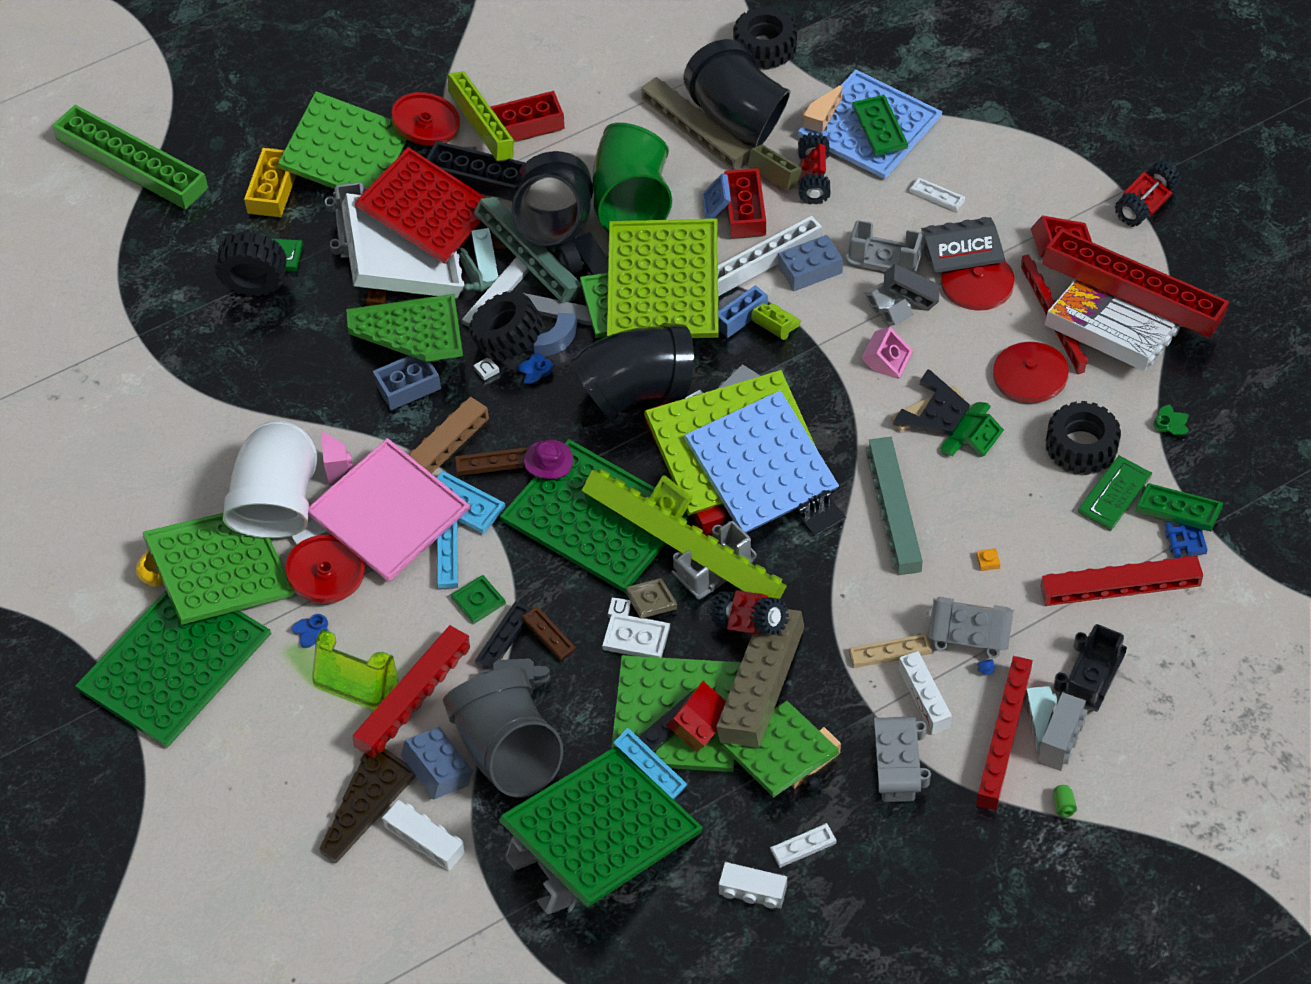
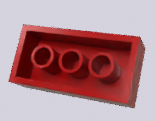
(531, 115)
(746, 207)

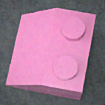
(887, 353)
(335, 458)

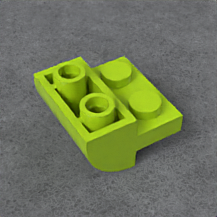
(775, 320)

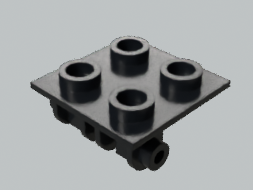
(819, 513)

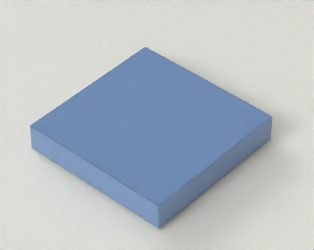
(716, 197)

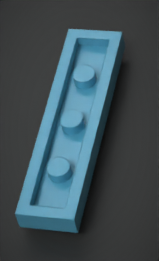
(448, 558)
(650, 763)

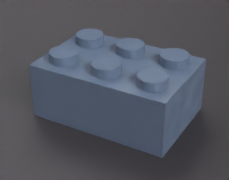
(810, 262)
(406, 381)
(436, 762)

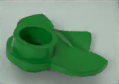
(1173, 421)

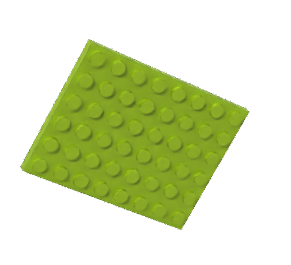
(663, 275)
(675, 420)

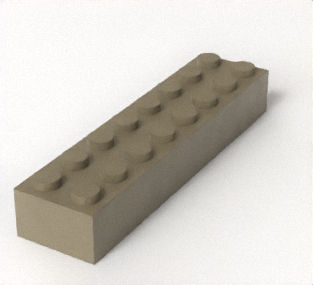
(759, 684)

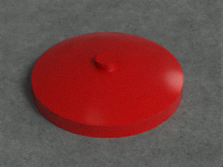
(425, 118)
(979, 286)
(1030, 372)
(324, 569)

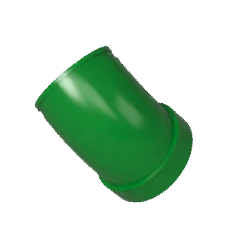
(629, 175)

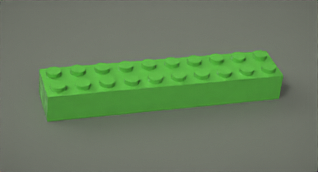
(130, 156)

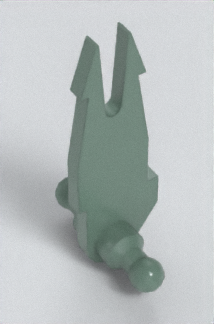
(473, 274)

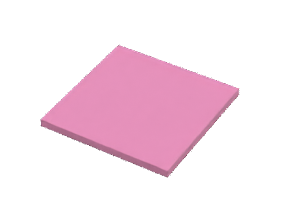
(388, 509)

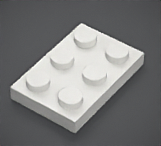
(636, 636)

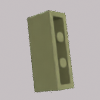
(774, 167)

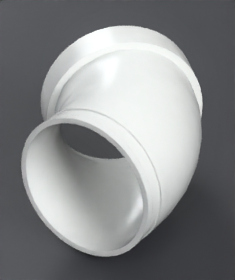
(271, 482)

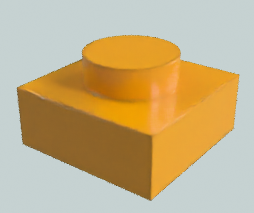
(988, 559)

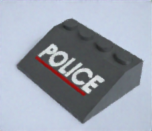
(962, 244)

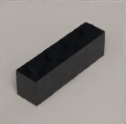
(592, 256)

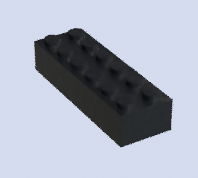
(477, 169)

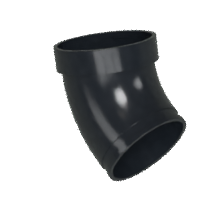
(734, 91)
(556, 226)
(637, 367)

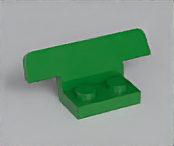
(975, 429)

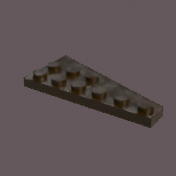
(366, 798)

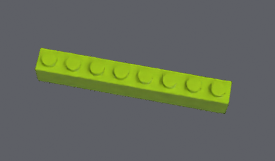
(480, 116)

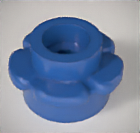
(986, 666)

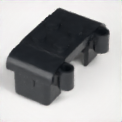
(1095, 666)

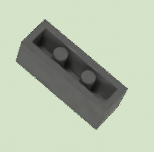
(911, 287)

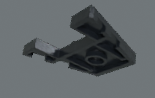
(942, 412)

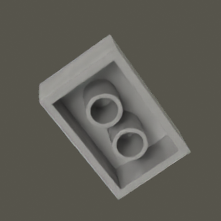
(1062, 732)

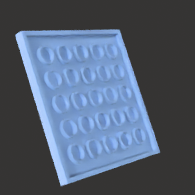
(845, 130)
(760, 461)

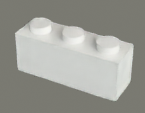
(752, 885)

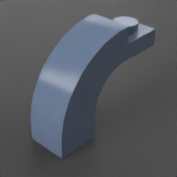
(558, 337)

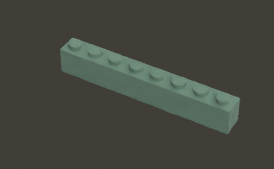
(533, 256)
(895, 506)

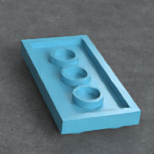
(483, 507)

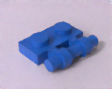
(1192, 539)

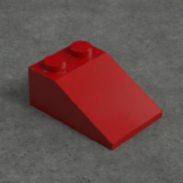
(1047, 227)
(698, 717)

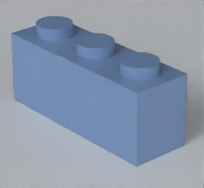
(739, 311)

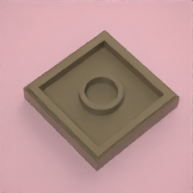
(651, 598)

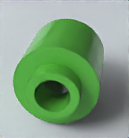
(1064, 801)

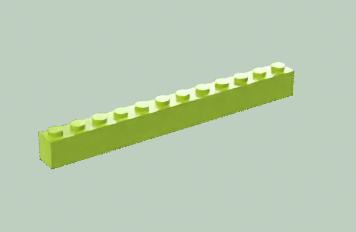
(682, 536)

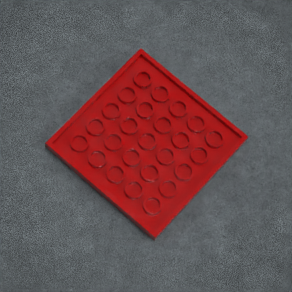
(423, 205)

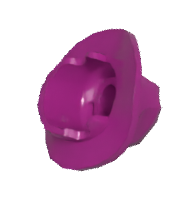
(548, 459)

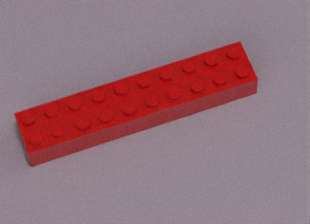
(1135, 283)

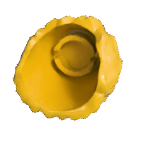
(147, 571)

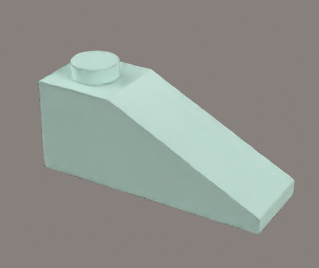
(485, 254)
(1040, 707)

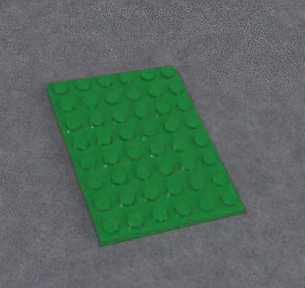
(582, 527)
(170, 671)
(601, 825)

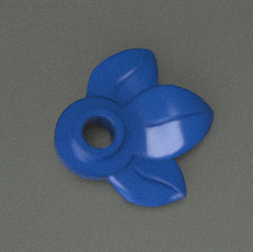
(535, 368)
(309, 630)

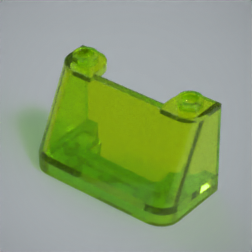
(352, 677)

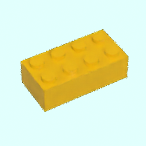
(269, 185)

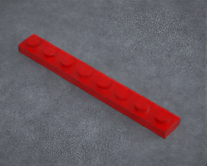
(1045, 299)

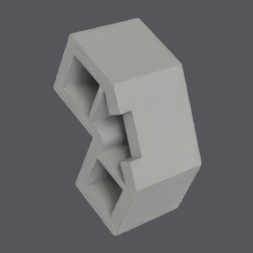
(887, 304)

